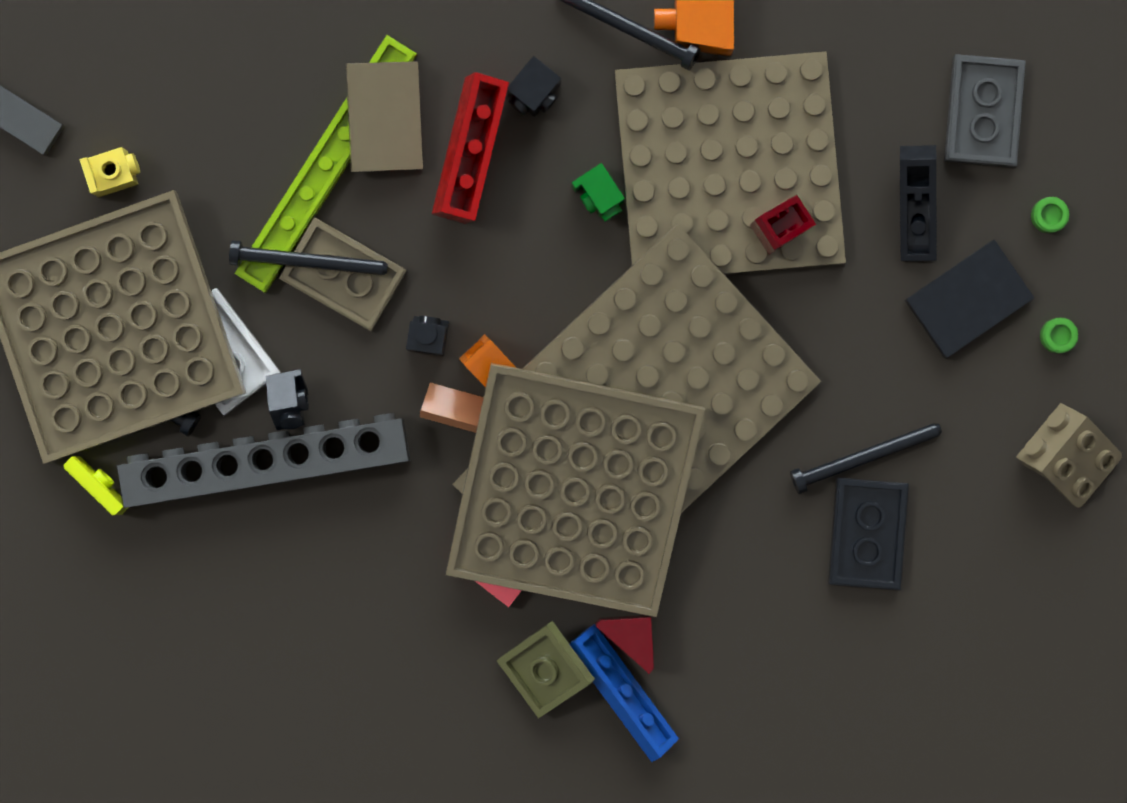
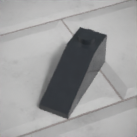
(918, 203)

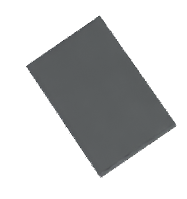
(984, 110)

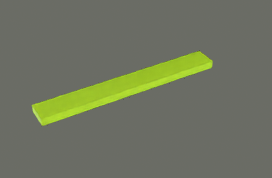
(312, 183)

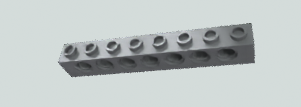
(139, 489)

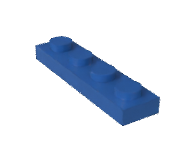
(624, 694)

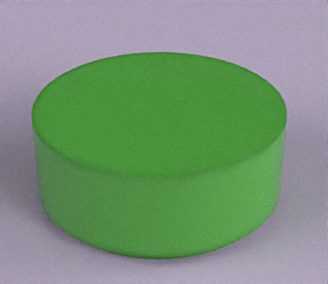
(1050, 215)
(1059, 335)

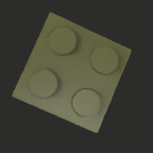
(545, 669)

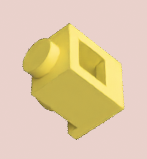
(123, 178)

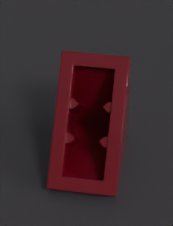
(782, 224)
(632, 635)

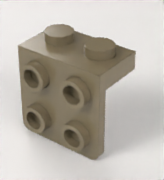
(1071, 454)

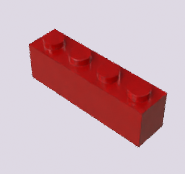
(470, 148)

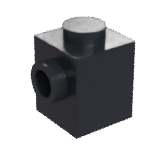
(533, 88)

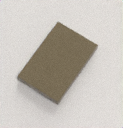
(384, 116)
(352, 294)

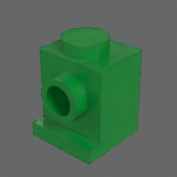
(599, 193)

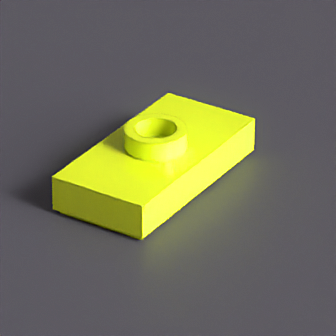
(96, 483)

